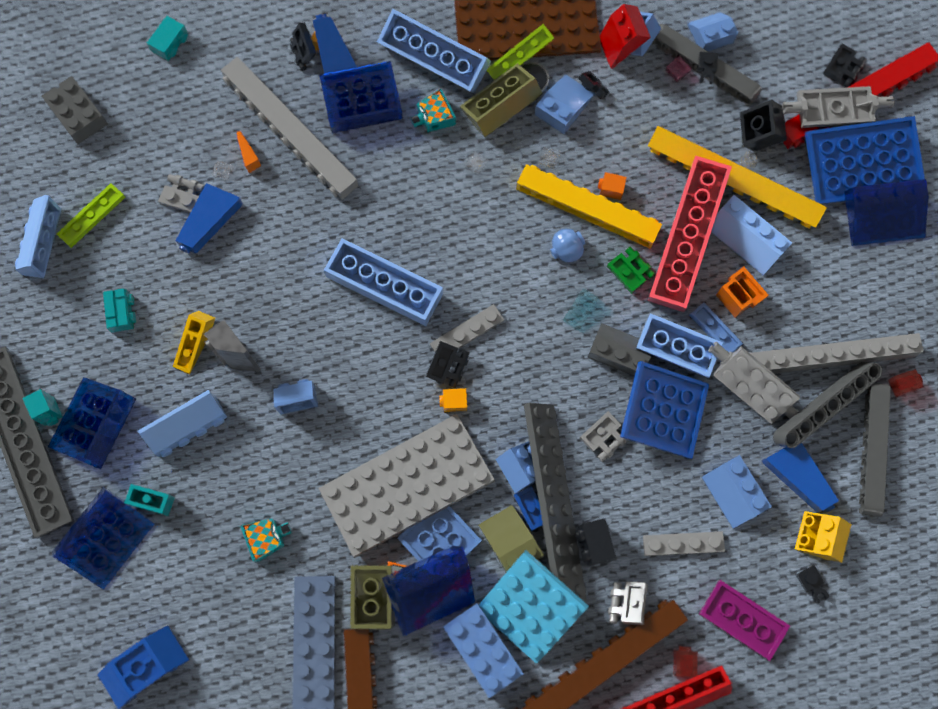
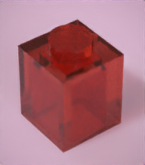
(906, 383)
(684, 662)

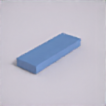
(715, 327)

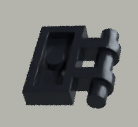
(302, 46)
(839, 63)
(442, 362)

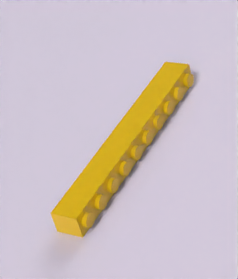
(741, 179)

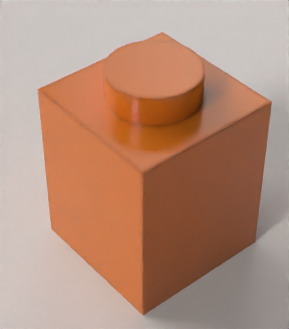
(612, 185)

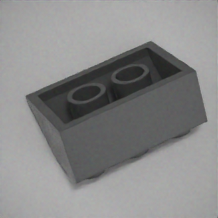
(617, 350)

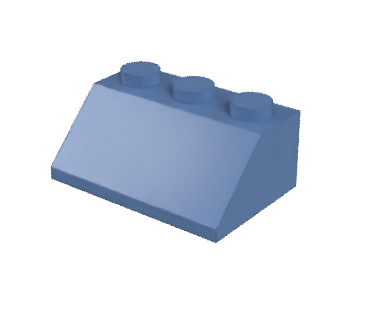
(736, 491)

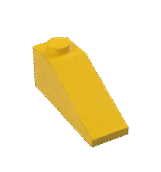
(193, 340)

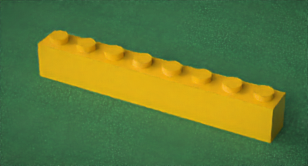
(588, 206)

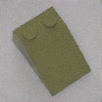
(509, 537)
(369, 599)

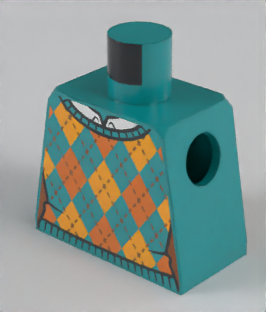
(434, 112)
(264, 537)

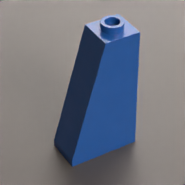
(331, 46)
(208, 215)
(803, 477)

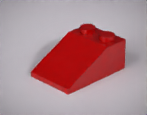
(623, 34)

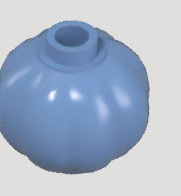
(567, 245)

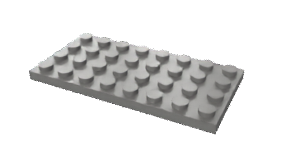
(406, 485)

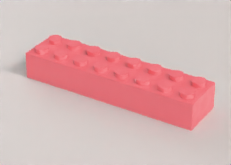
(689, 234)

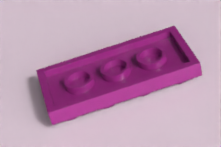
(744, 620)

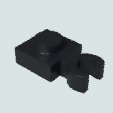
(707, 65)
(591, 83)
(811, 581)

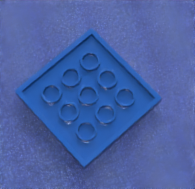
(664, 410)

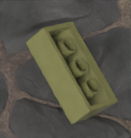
(501, 99)

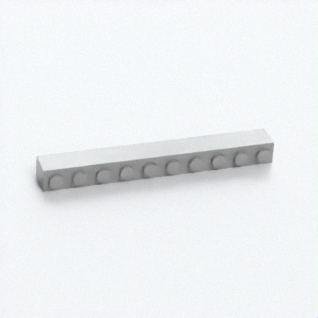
(290, 128)
(841, 353)

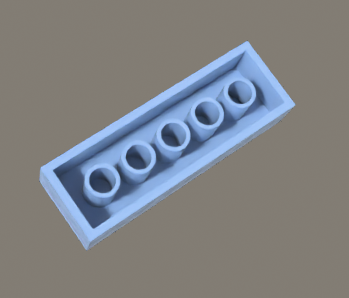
(433, 51)
(383, 282)

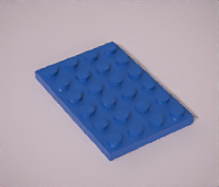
(863, 156)

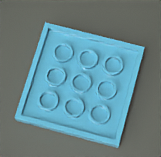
(532, 607)

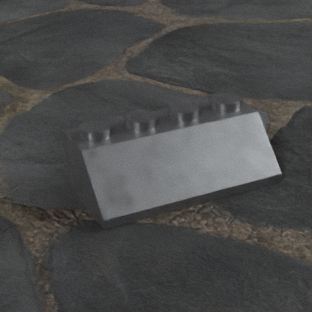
(229, 348)

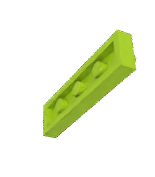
(521, 52)
(91, 215)

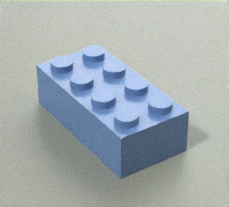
(483, 650)

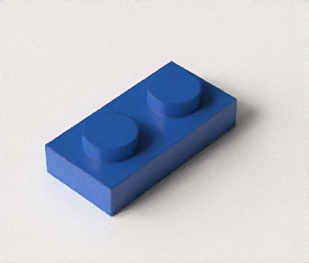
(529, 507)

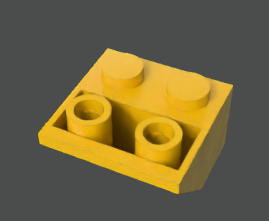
(823, 536)

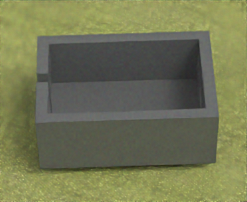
(74, 110)

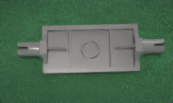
(836, 106)
(754, 383)

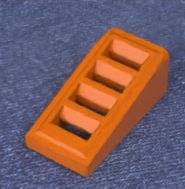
(249, 157)

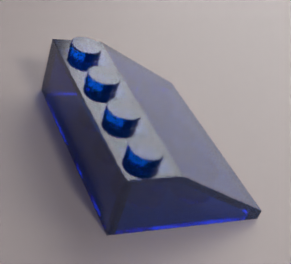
(361, 97)
(887, 212)
(92, 422)
(102, 538)
(430, 589)

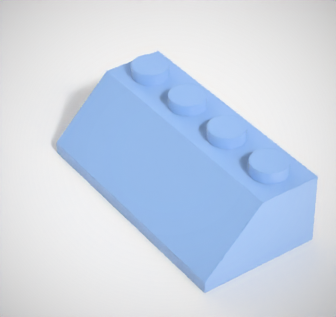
(749, 235)
(38, 237)
(677, 345)
(183, 424)

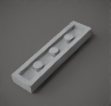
(471, 328)
(683, 543)

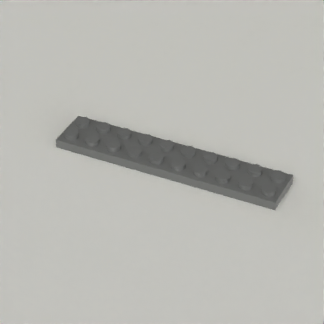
(28, 456)
(554, 496)

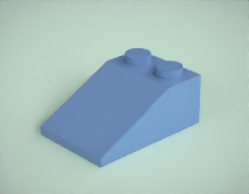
(563, 103)

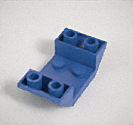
(142, 666)

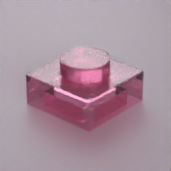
(678, 69)

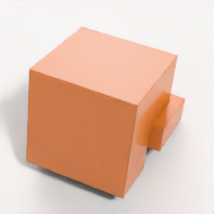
(741, 292)

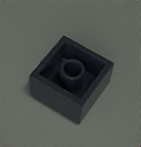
(763, 126)
(596, 542)

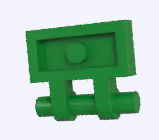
(627, 273)

